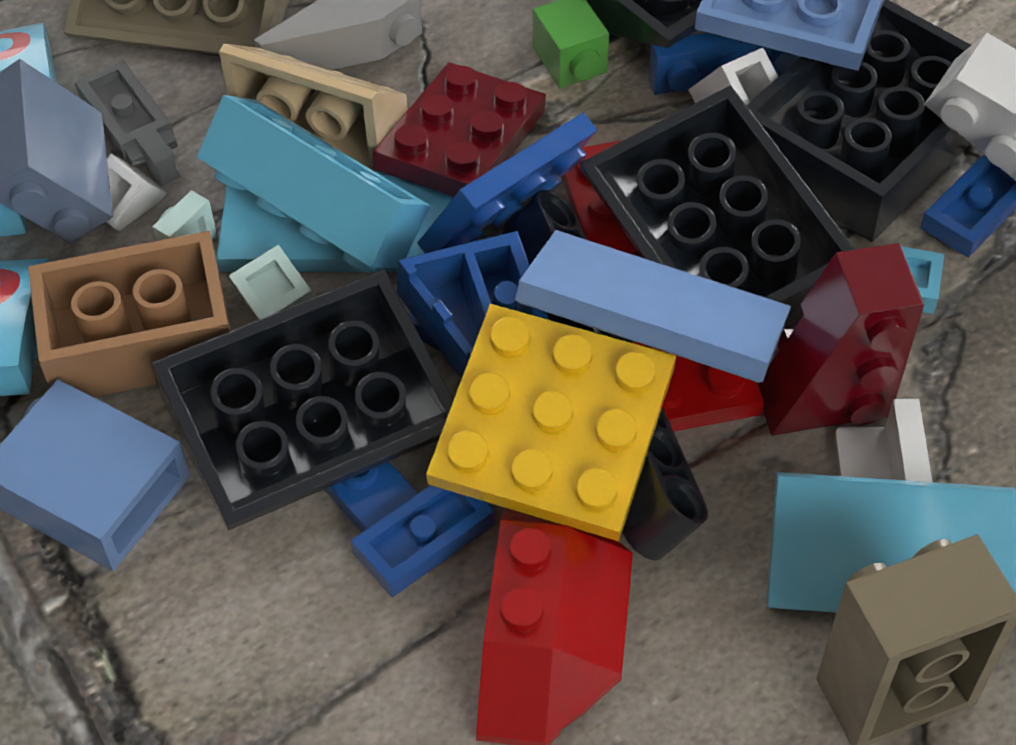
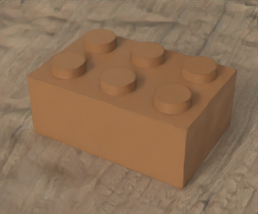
(124, 308)

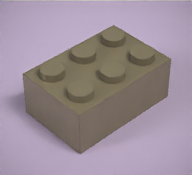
(916, 639)

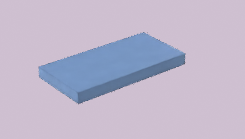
(654, 305)

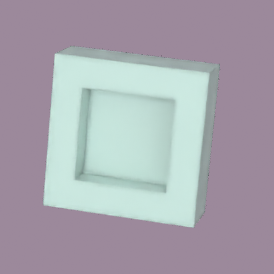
(187, 217)
(270, 284)

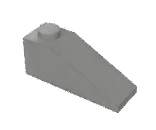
(345, 31)

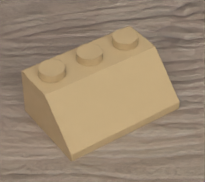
(322, 101)

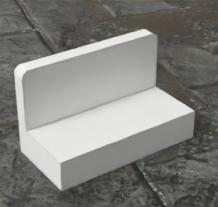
(887, 451)

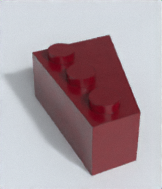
(848, 346)

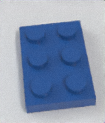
(499, 193)

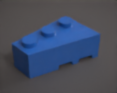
(456, 285)

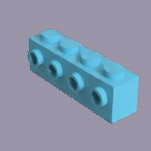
(312, 183)

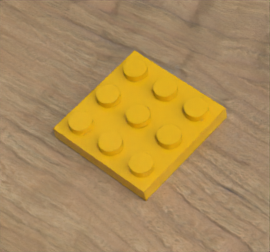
(552, 421)

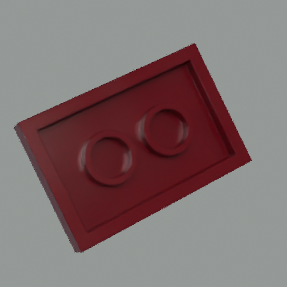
(459, 129)

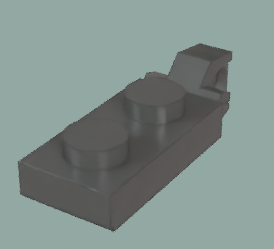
(132, 120)

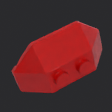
(550, 629)

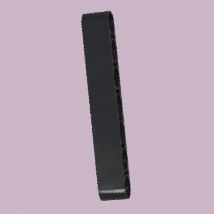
(666, 498)

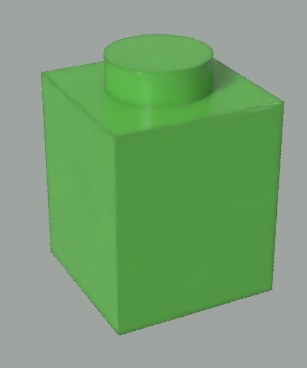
(570, 41)

